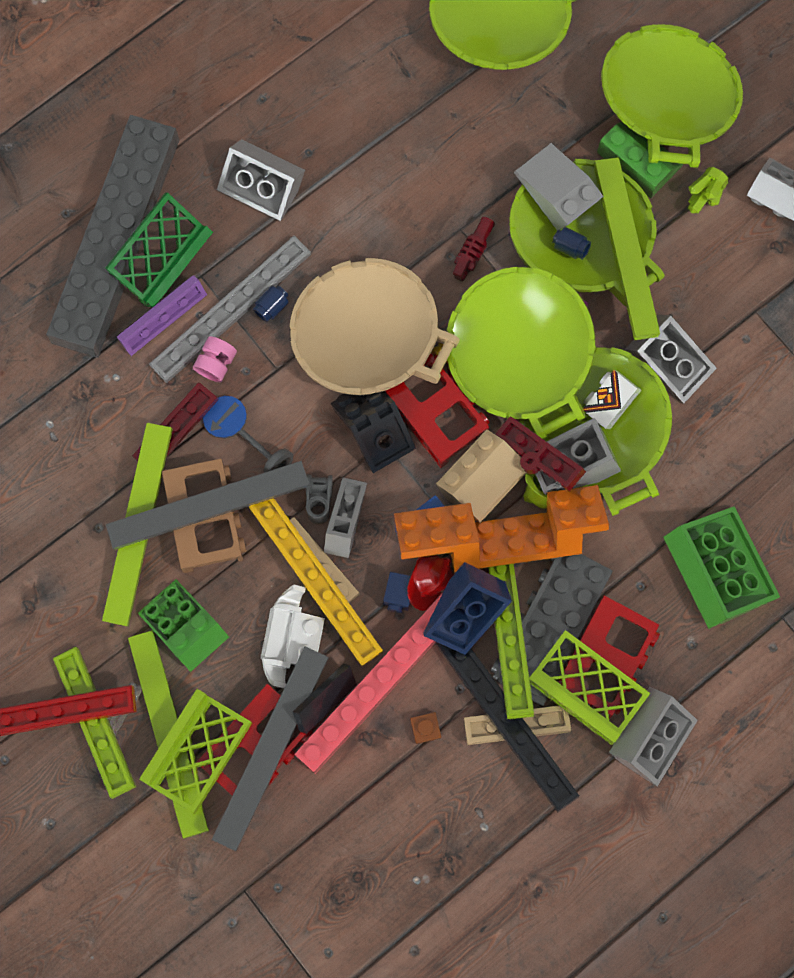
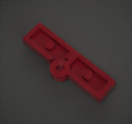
(540, 455)

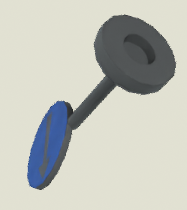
(228, 419)

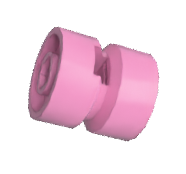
(215, 358)

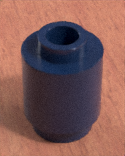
(571, 243)
(271, 303)

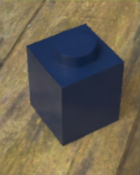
(396, 593)

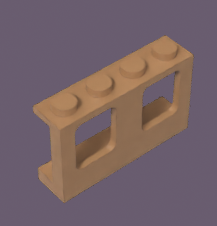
(185, 537)

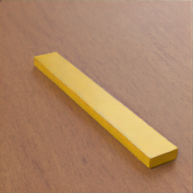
(317, 580)

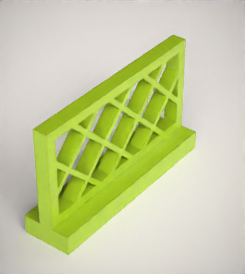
(575, 706)
(179, 736)

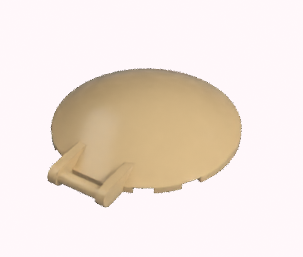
(367, 328)

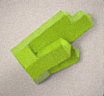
(707, 189)

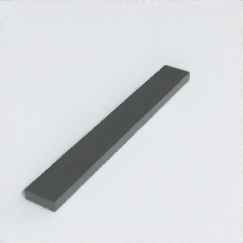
(207, 505)
(269, 750)

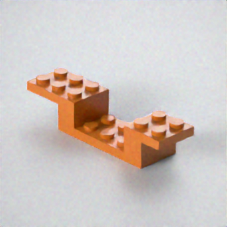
(507, 539)

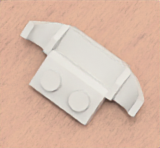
(288, 634)

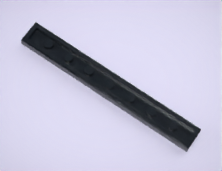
(514, 731)

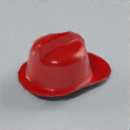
(428, 581)

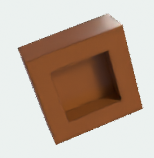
(425, 728)

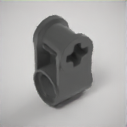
(319, 494)

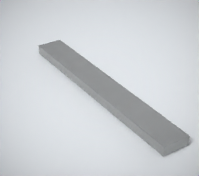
(230, 308)

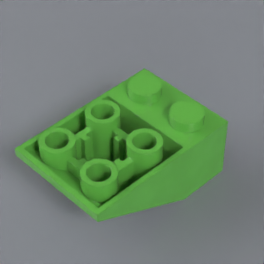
(183, 625)

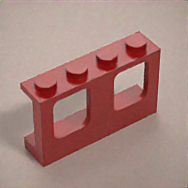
(421, 416)
(595, 639)
(255, 712)

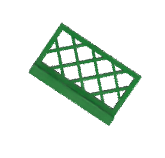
(175, 263)

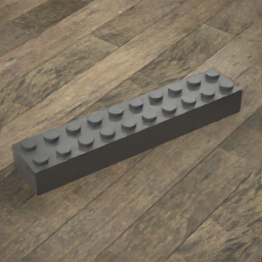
(123, 203)

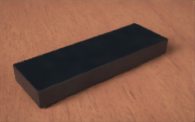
(324, 698)

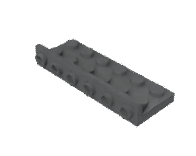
(560, 605)

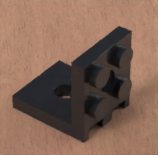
(370, 419)

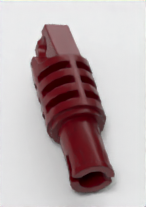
(473, 249)

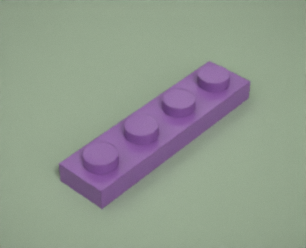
(162, 315)

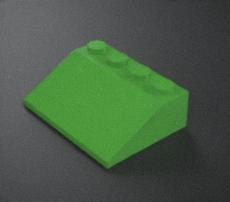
(721, 566)

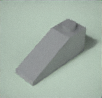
(345, 518)

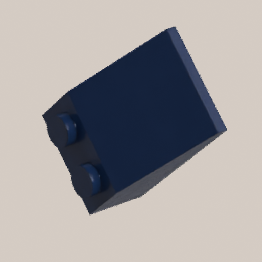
(467, 608)

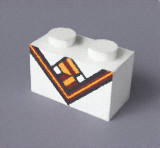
(610, 399)

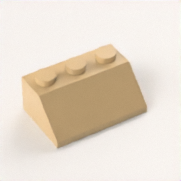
(482, 475)

